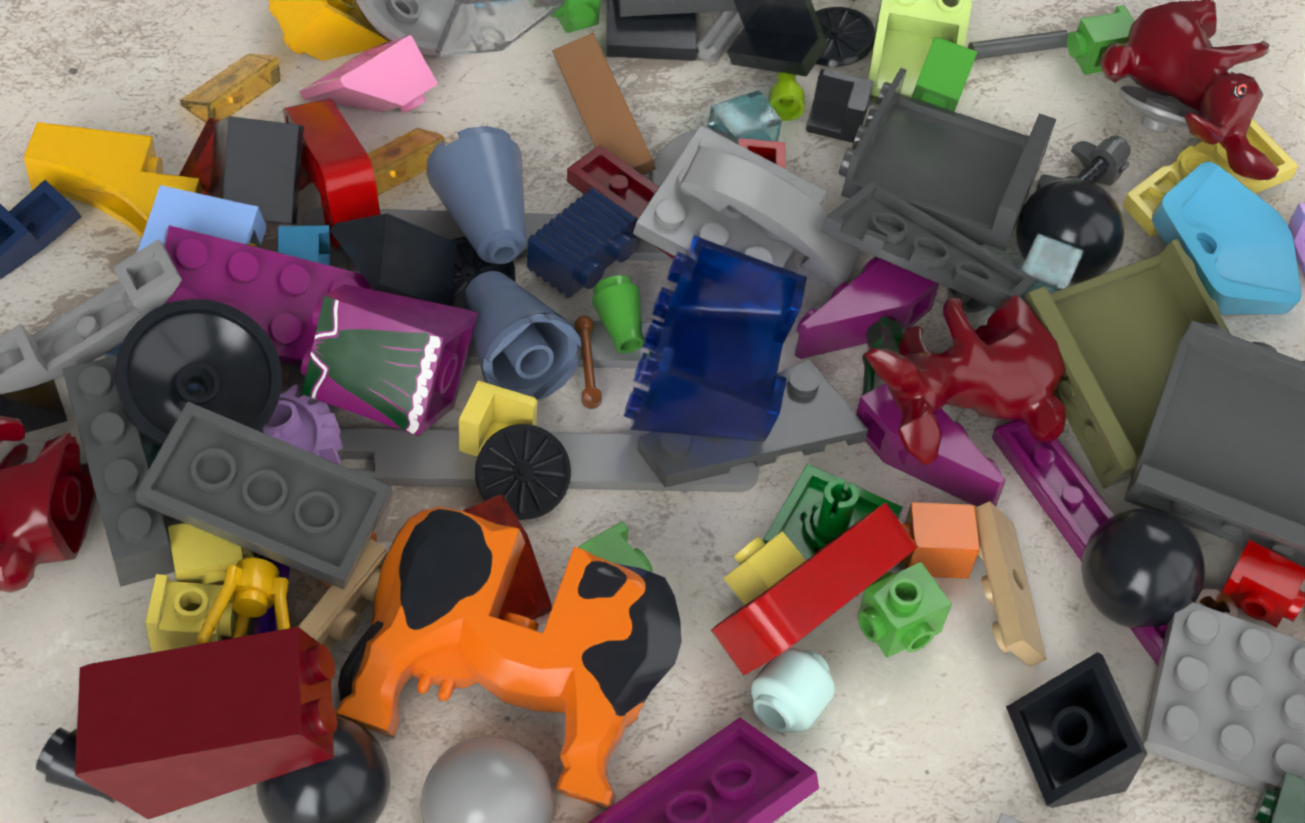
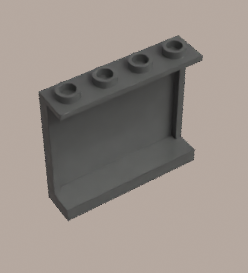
(947, 163)
(1228, 442)

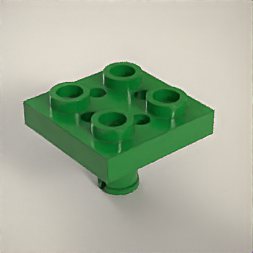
(826, 503)

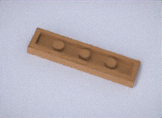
(602, 102)

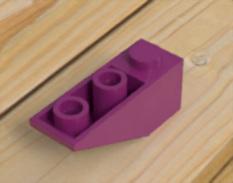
(853, 307)
(959, 466)

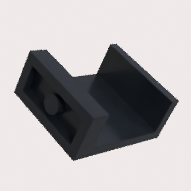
(778, 36)

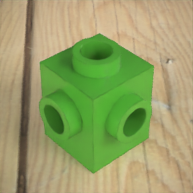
(903, 610)

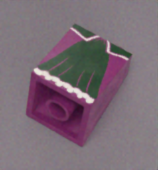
(387, 356)

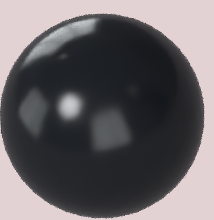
(1078, 216)
(1142, 568)
(338, 790)

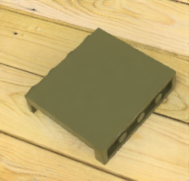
(1118, 348)

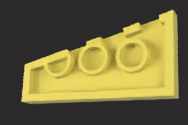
(1147, 195)

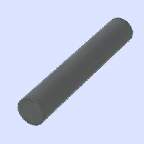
(1019, 44)

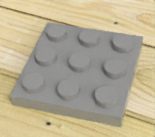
(678, 215)
(1229, 699)

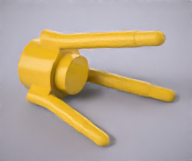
(252, 588)

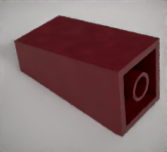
(204, 719)

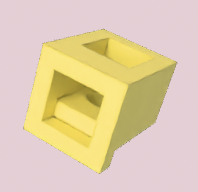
(180, 610)

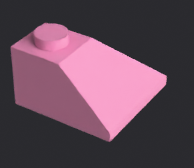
(377, 79)

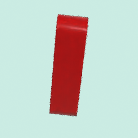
(335, 163)
(814, 590)

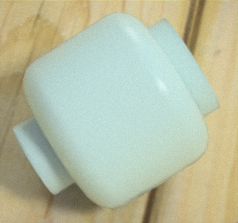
(792, 690)

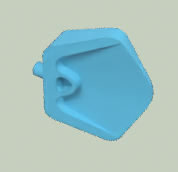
(1234, 240)

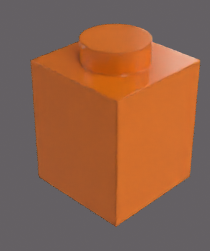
(944, 538)

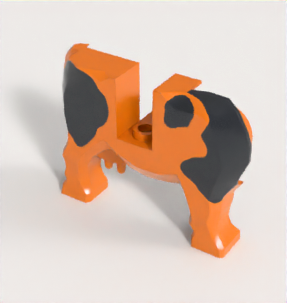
(438, 621)

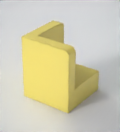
(491, 410)

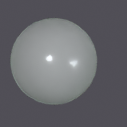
(487, 783)

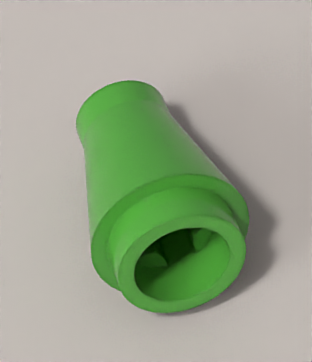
(620, 311)

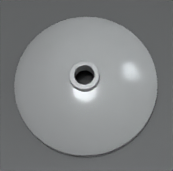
(417, 18)

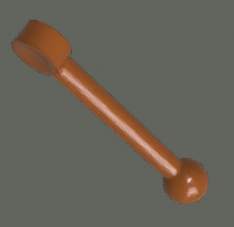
(591, 395)

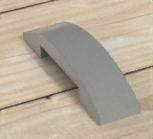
(775, 205)
(91, 328)

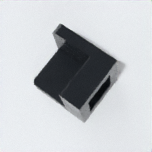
(839, 105)

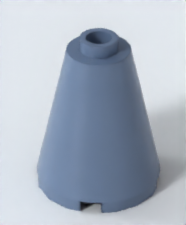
(483, 190)
(520, 338)

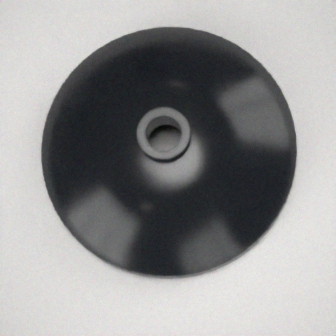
(199, 345)

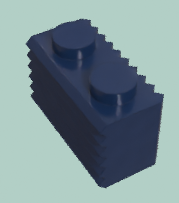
(582, 243)

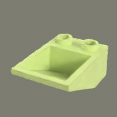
(906, 34)

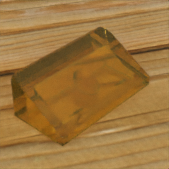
(233, 87)
(403, 158)

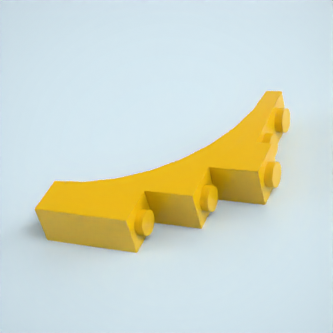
(102, 170)

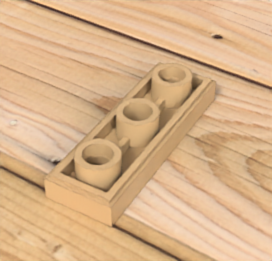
(1008, 586)
(339, 610)

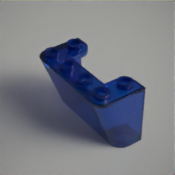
(716, 346)

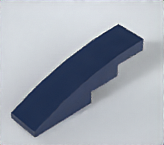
(33, 225)

